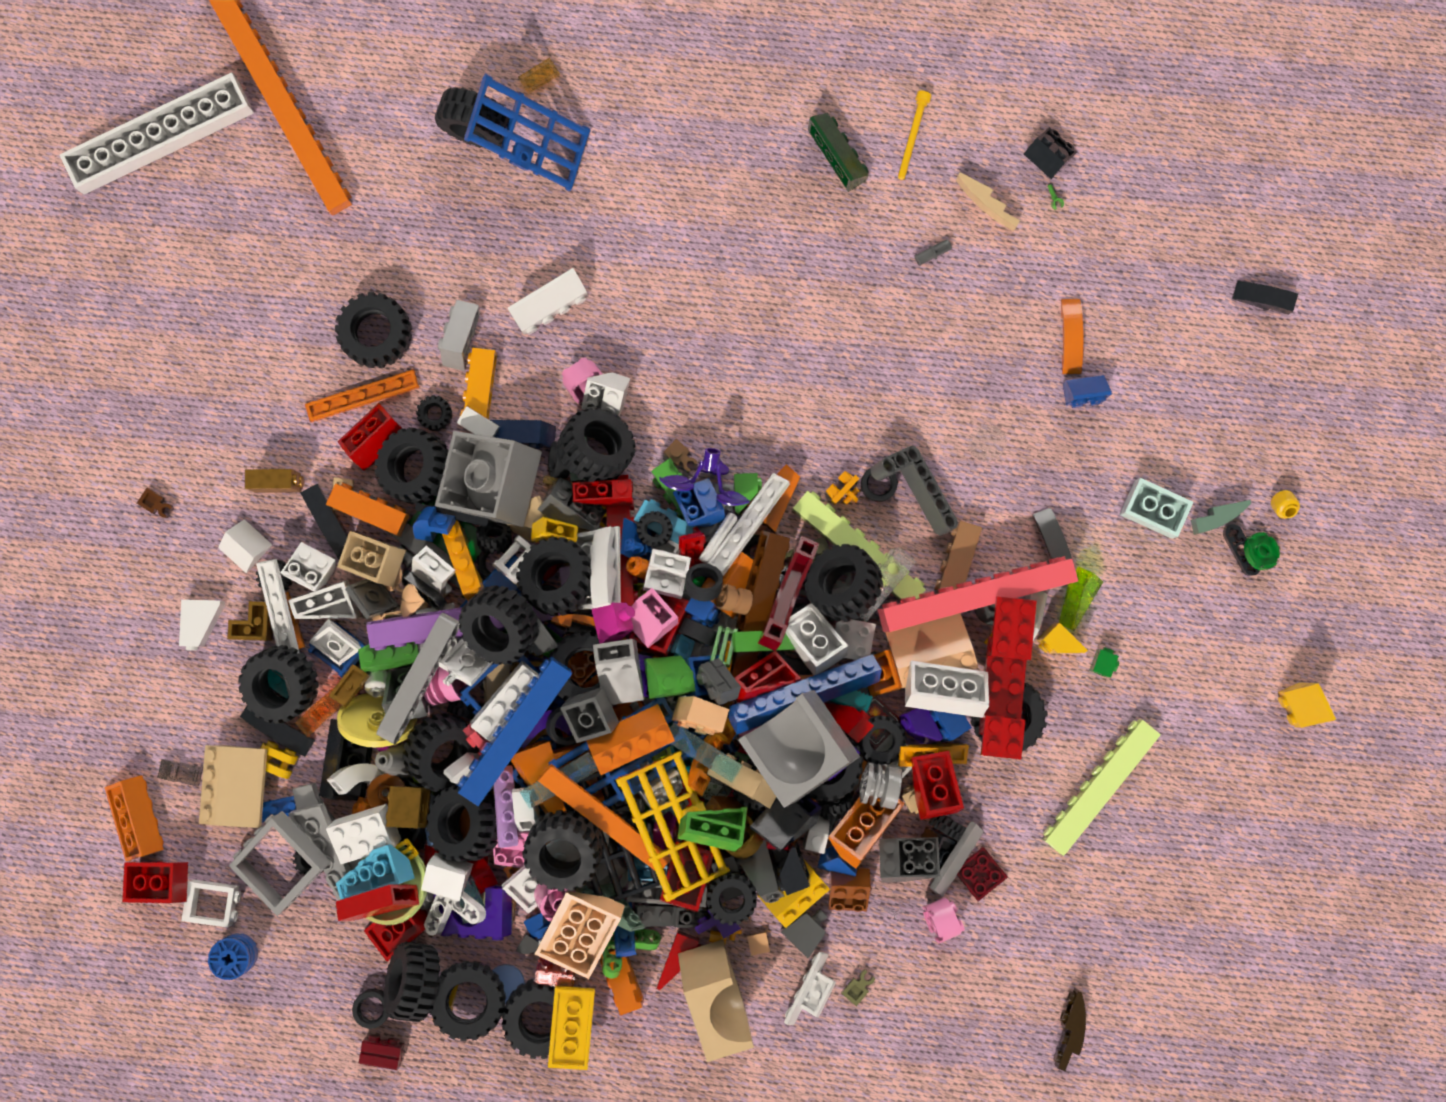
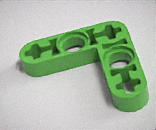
(646, 944)

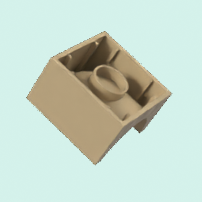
(715, 1000)

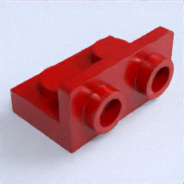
(692, 546)

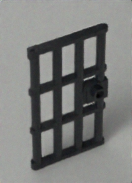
(607, 857)

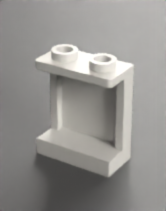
(432, 570)

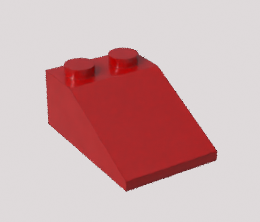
(935, 785)
(388, 937)

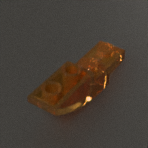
(319, 713)

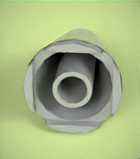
(392, 761)

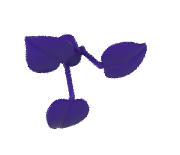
(713, 465)

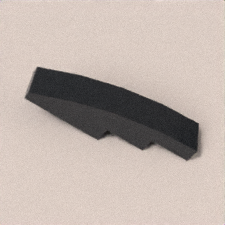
(325, 518)

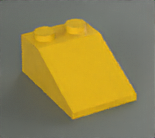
(1305, 705)

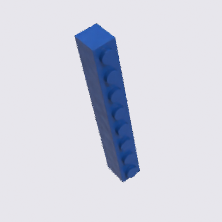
(827, 685)
(514, 730)

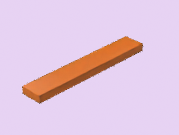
(362, 395)

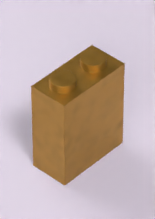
(273, 480)

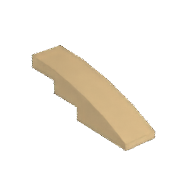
(981, 197)

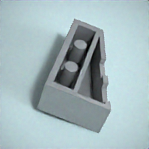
(458, 334)

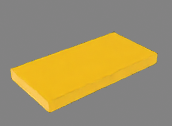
(571, 1028)

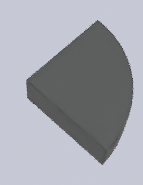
(527, 945)

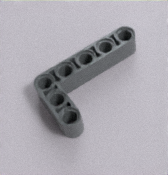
(922, 485)

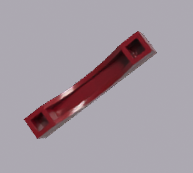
(785, 599)

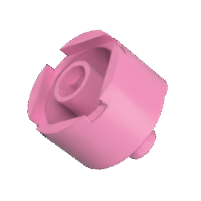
(576, 377)
(548, 900)
(942, 920)

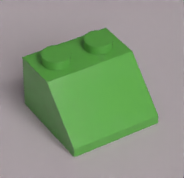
(747, 485)
(668, 677)

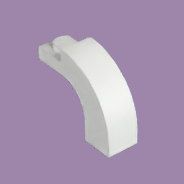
(349, 776)

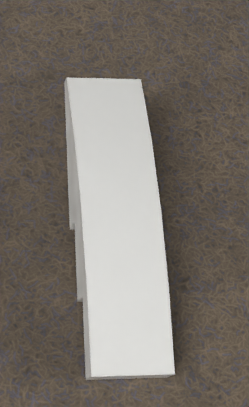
(602, 571)

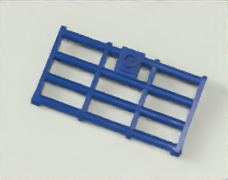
(523, 148)
(634, 783)

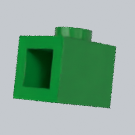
(1104, 662)

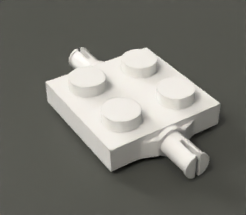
(463, 664)

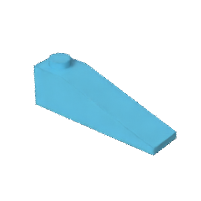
(378, 869)

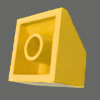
(1059, 640)

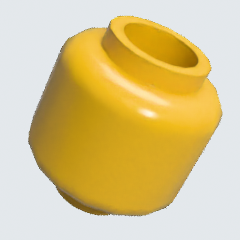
(1285, 504)

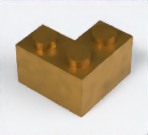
(256, 628)

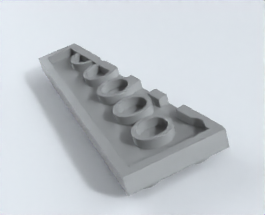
(313, 823)

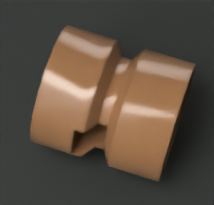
(734, 599)

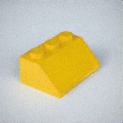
(791, 906)

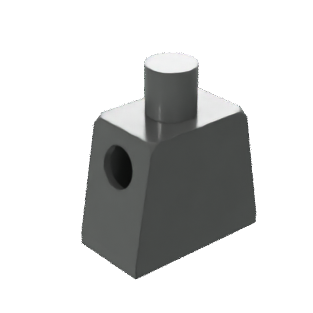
(806, 931)

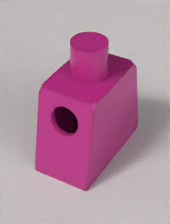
(613, 621)

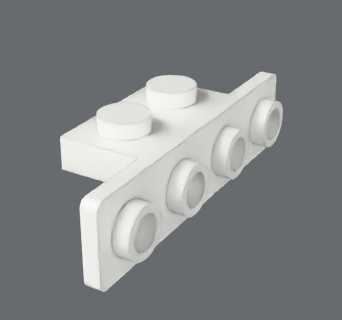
(813, 992)

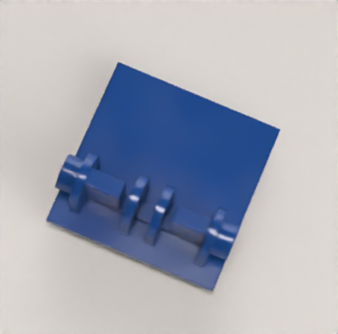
(630, 542)

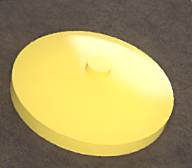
(361, 721)

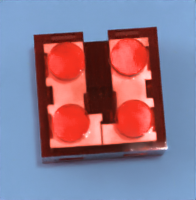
(553, 975)

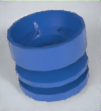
(242, 951)

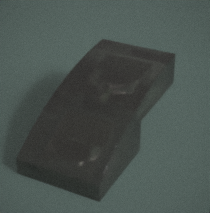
(180, 772)

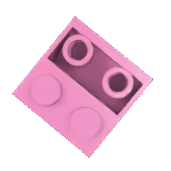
(652, 618)
(512, 855)

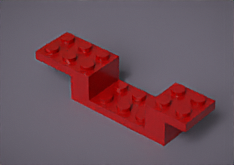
(1006, 668)

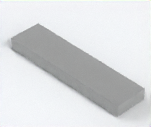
(956, 858)

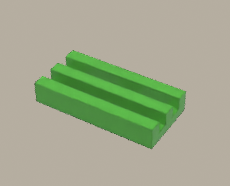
(727, 631)

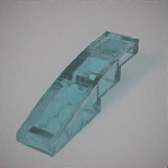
(705, 753)

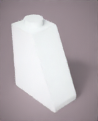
(198, 621)
(817, 836)

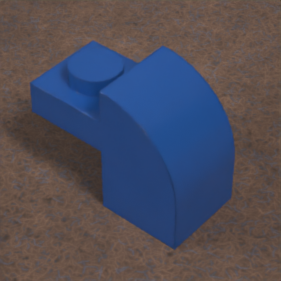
(431, 523)

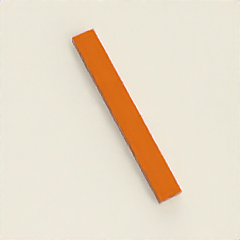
(598, 814)

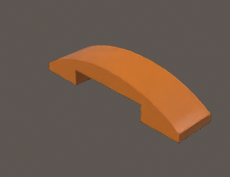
(1072, 336)
(566, 620)
(698, 776)

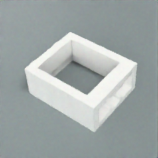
(190, 906)

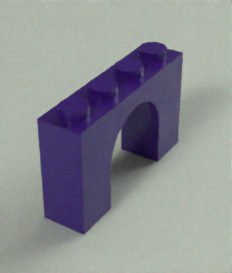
(496, 923)

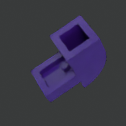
(707, 922)

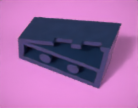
(531, 433)

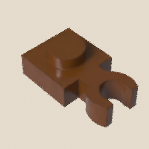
(152, 502)

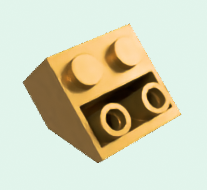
(408, 807)

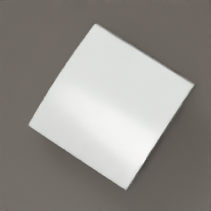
(667, 573)

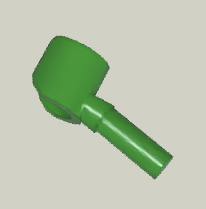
(1054, 197)

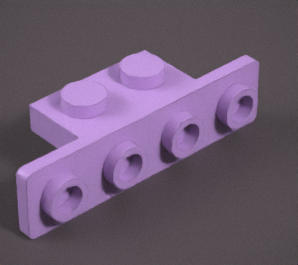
(505, 820)

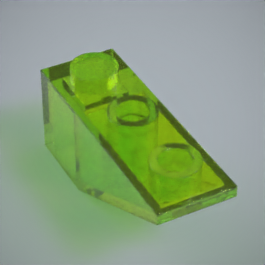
(1079, 597)

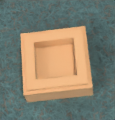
(758, 943)

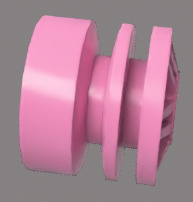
(439, 693)

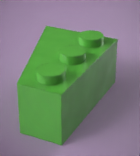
(392, 657)

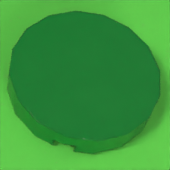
(1261, 551)

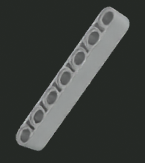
(418, 678)

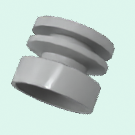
(880, 785)

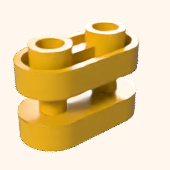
(286, 756)

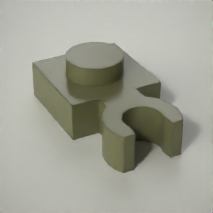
(857, 990)

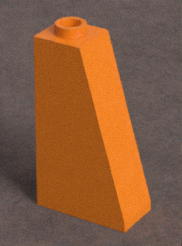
(531, 764)

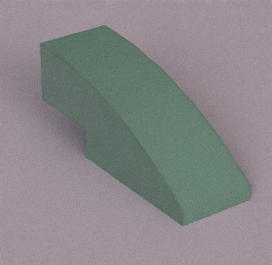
(1218, 516)

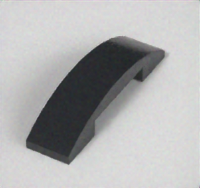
(281, 733)

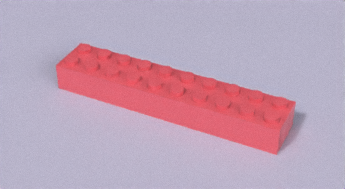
(977, 595)

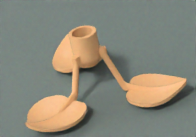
(410, 601)

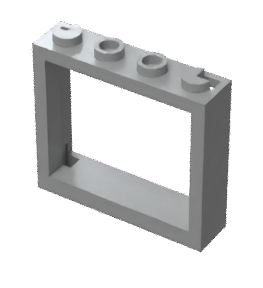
(299, 842)

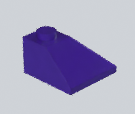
(920, 725)

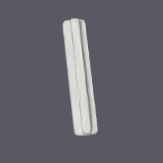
(718, 537)

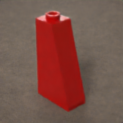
(377, 902)

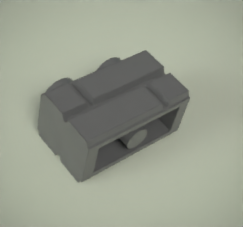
(718, 682)

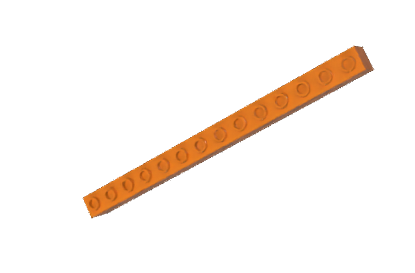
(283, 104)

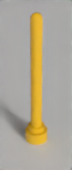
(922, 98)

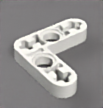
(449, 904)

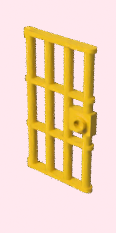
(656, 810)

